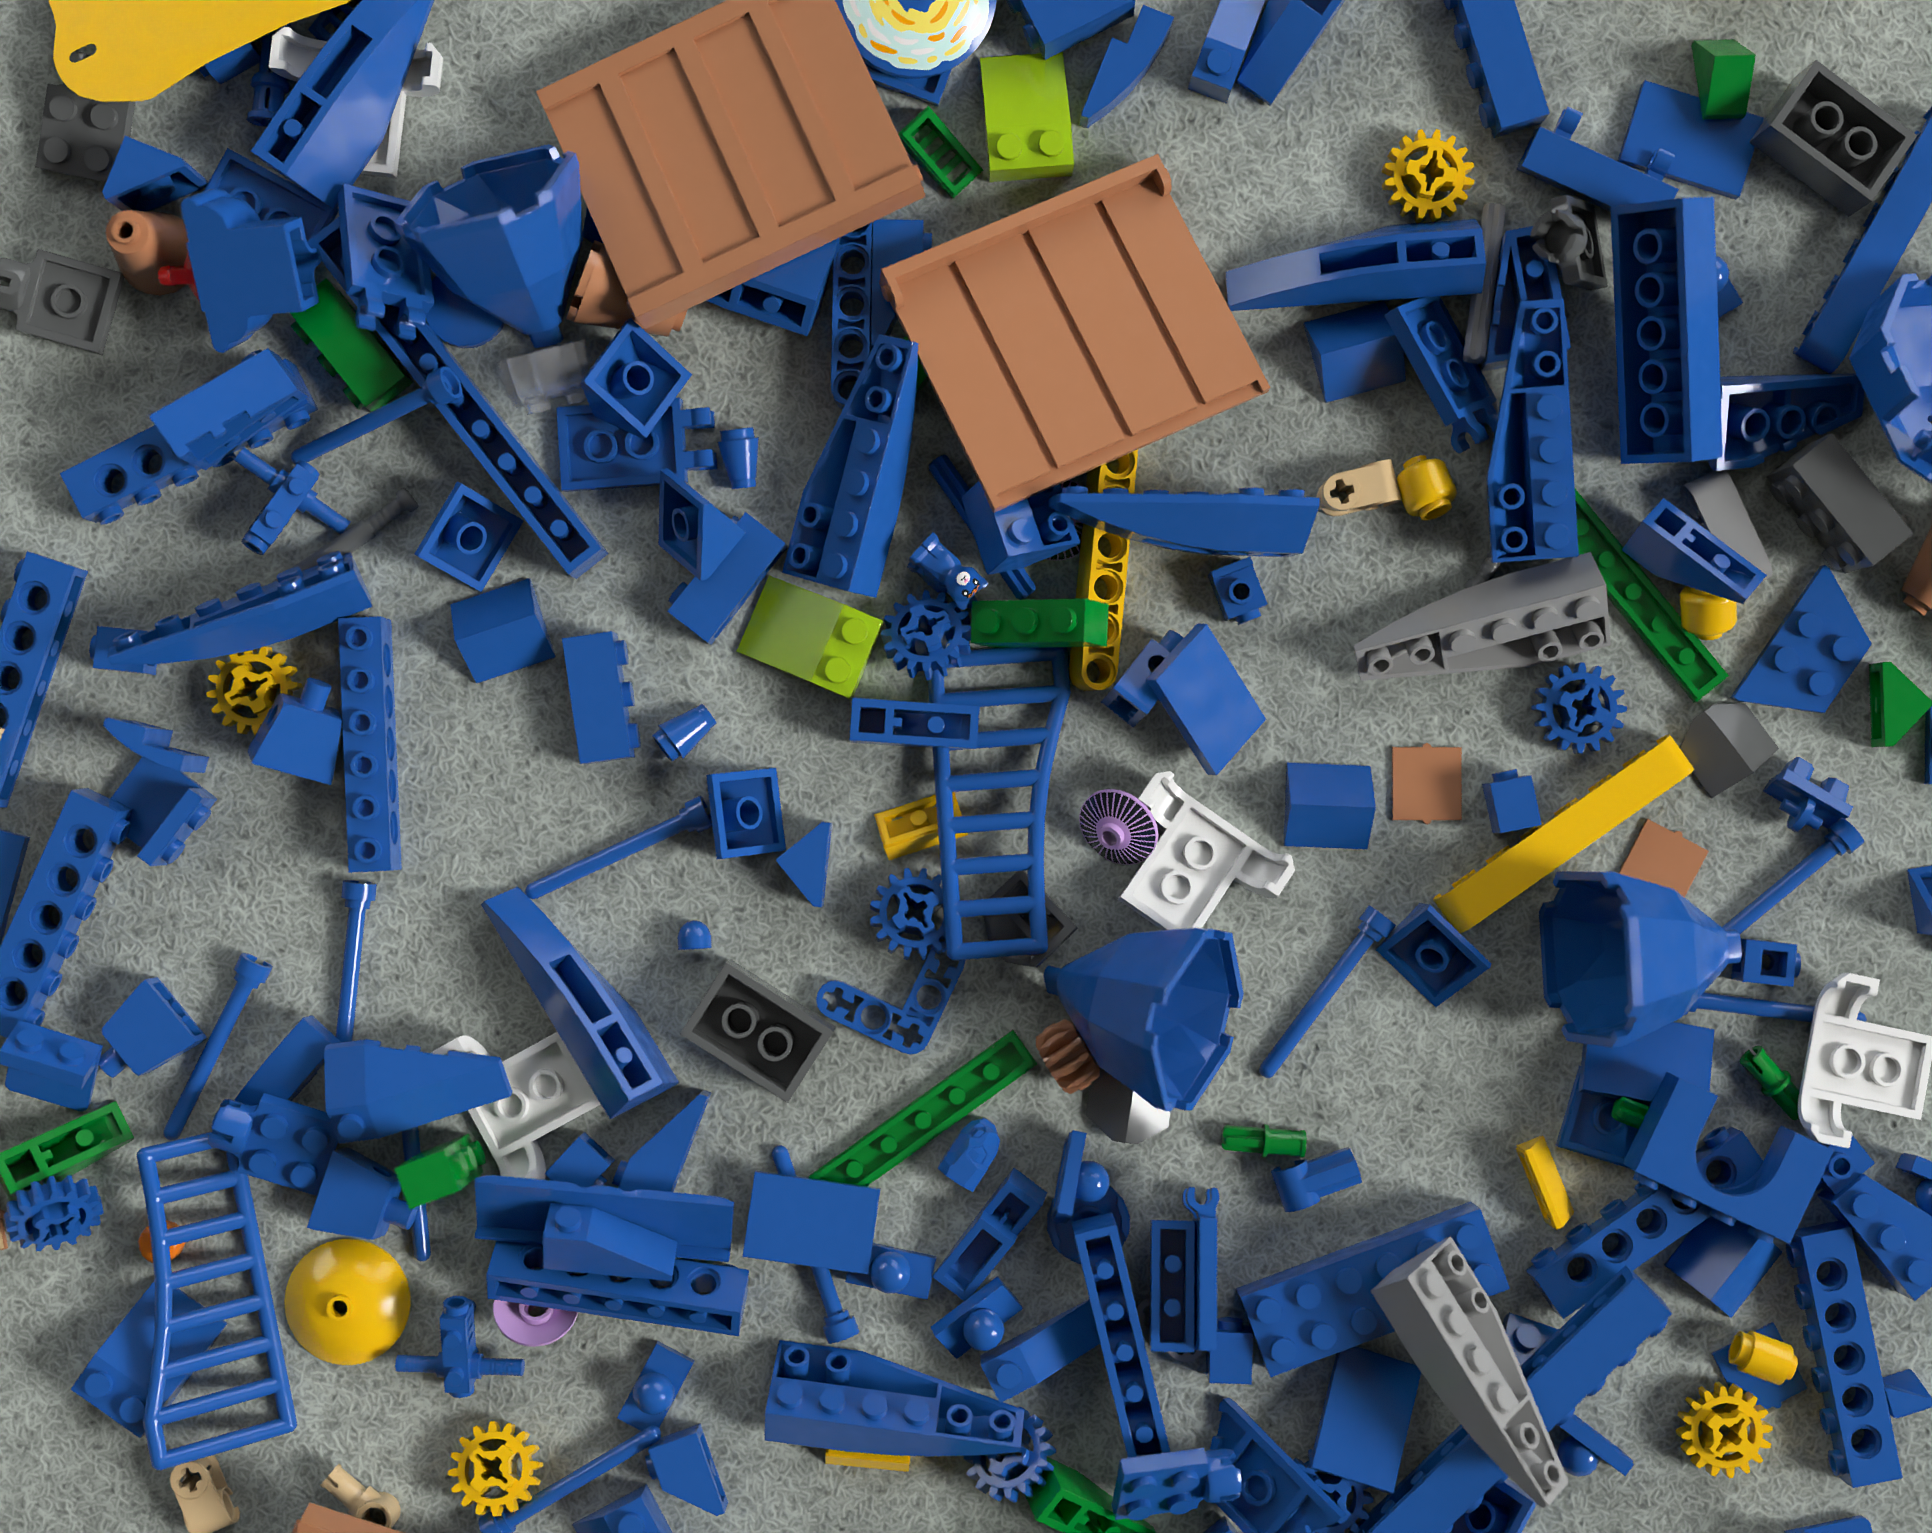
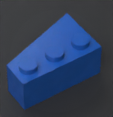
(1519, 278)
(229, 409)
(1888, 1231)

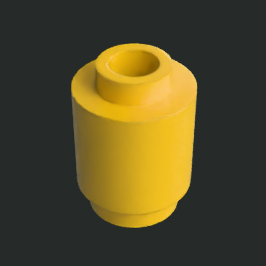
(1763, 1357)

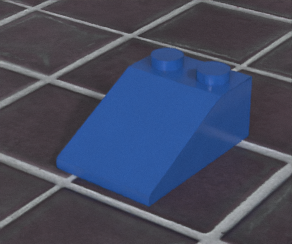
(120, 1369)

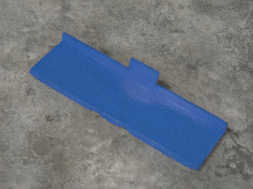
(518, 1211)

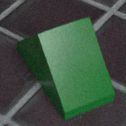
(1723, 77)
(1893, 704)

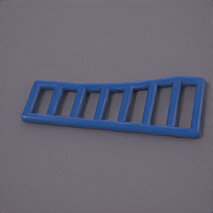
(1033, 819)
(166, 1324)

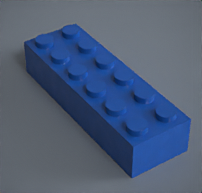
(1667, 331)
(1330, 1301)

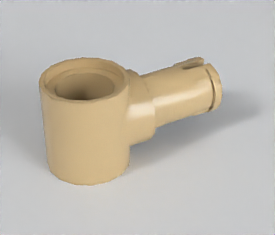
(361, 1499)

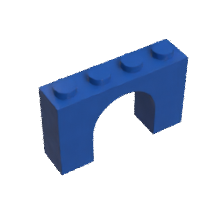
(1064, 23)
(1768, 1201)

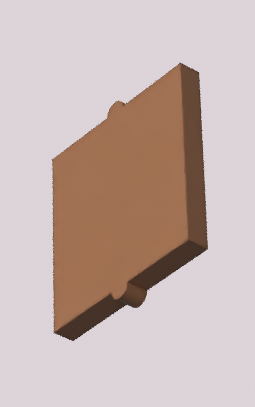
(1426, 783)
(1664, 858)

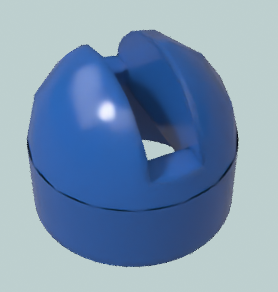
(694, 936)

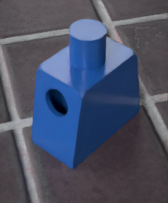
(1132, 695)
(300, 734)
(148, 1031)
(359, 1198)

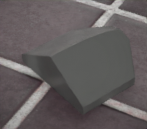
(1726, 746)
(1018, 925)
(1122, 1112)

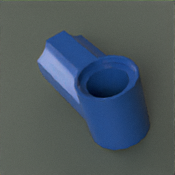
(1309, 1180)

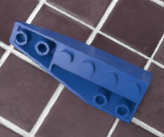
(1282, 42)
(345, 99)
(1369, 266)
(782, 297)
(1532, 444)
(859, 477)
(1198, 521)
(254, 618)
(583, 1006)
(880, 1407)

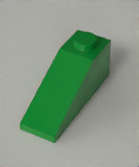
(64, 1149)
(1077, 1504)

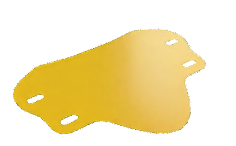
(159, 42)

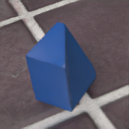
(1905, 1394)

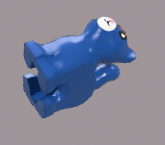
(945, 573)

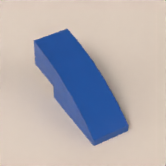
(1126, 64)
(290, 1064)
(990, 1234)

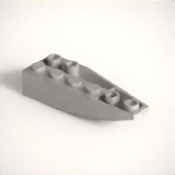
(1496, 625)
(1471, 1364)

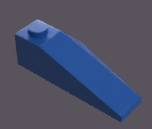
(1779, 410)
(391, 1090)

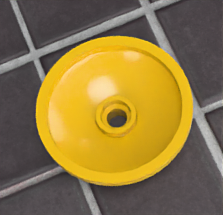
(370, 1287)

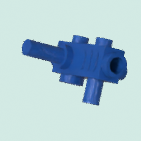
(290, 493)
(460, 1358)

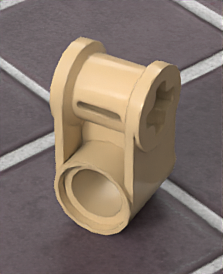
(1364, 487)
(204, 1499)

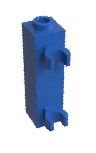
(1590, 174)

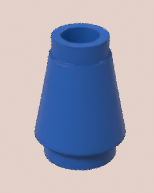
(740, 456)
(683, 732)

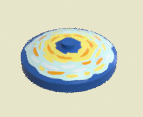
(916, 35)

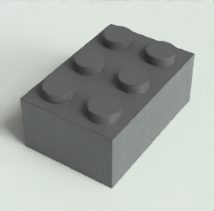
(1833, 138)
(1838, 505)
(758, 1030)

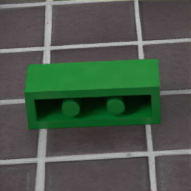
(350, 351)
(1039, 623)
(440, 1170)

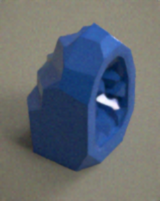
(971, 1153)

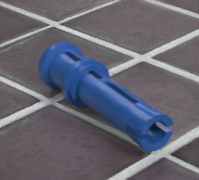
(266, 85)

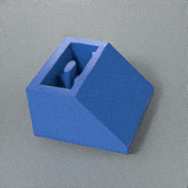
(1019, 532)

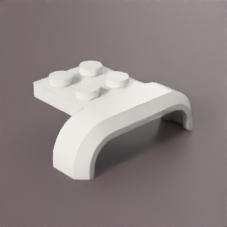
(294, 53)
(1196, 861)
(1858, 1063)
(544, 1096)

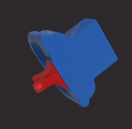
(242, 266)

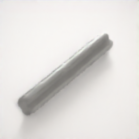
(1482, 304)

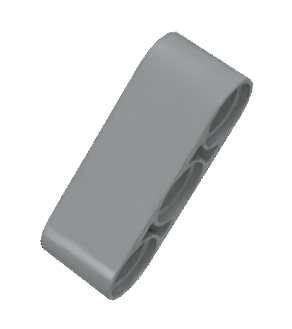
(1723, 514)

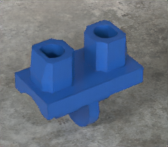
(1805, 800)

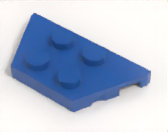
(1808, 652)
(1274, 1488)

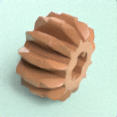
(1067, 1056)

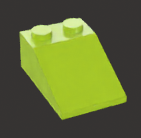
(1026, 117)
(810, 637)

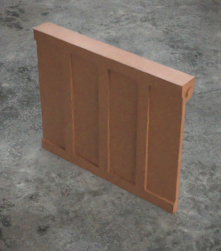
(729, 148)
(1073, 332)

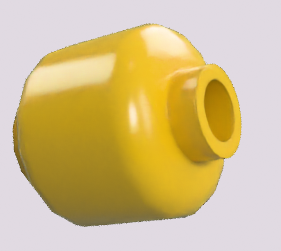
(1426, 487)
(1706, 613)

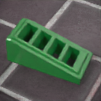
(927, 162)

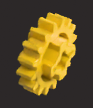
(1411, 174)
(244, 673)
(1712, 1444)
(482, 1482)

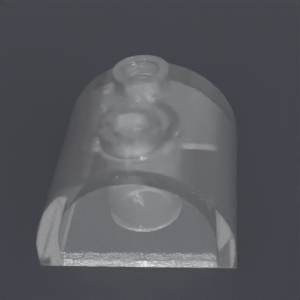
(547, 374)

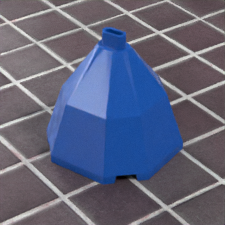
(505, 236)
(1626, 955)
(1155, 1009)

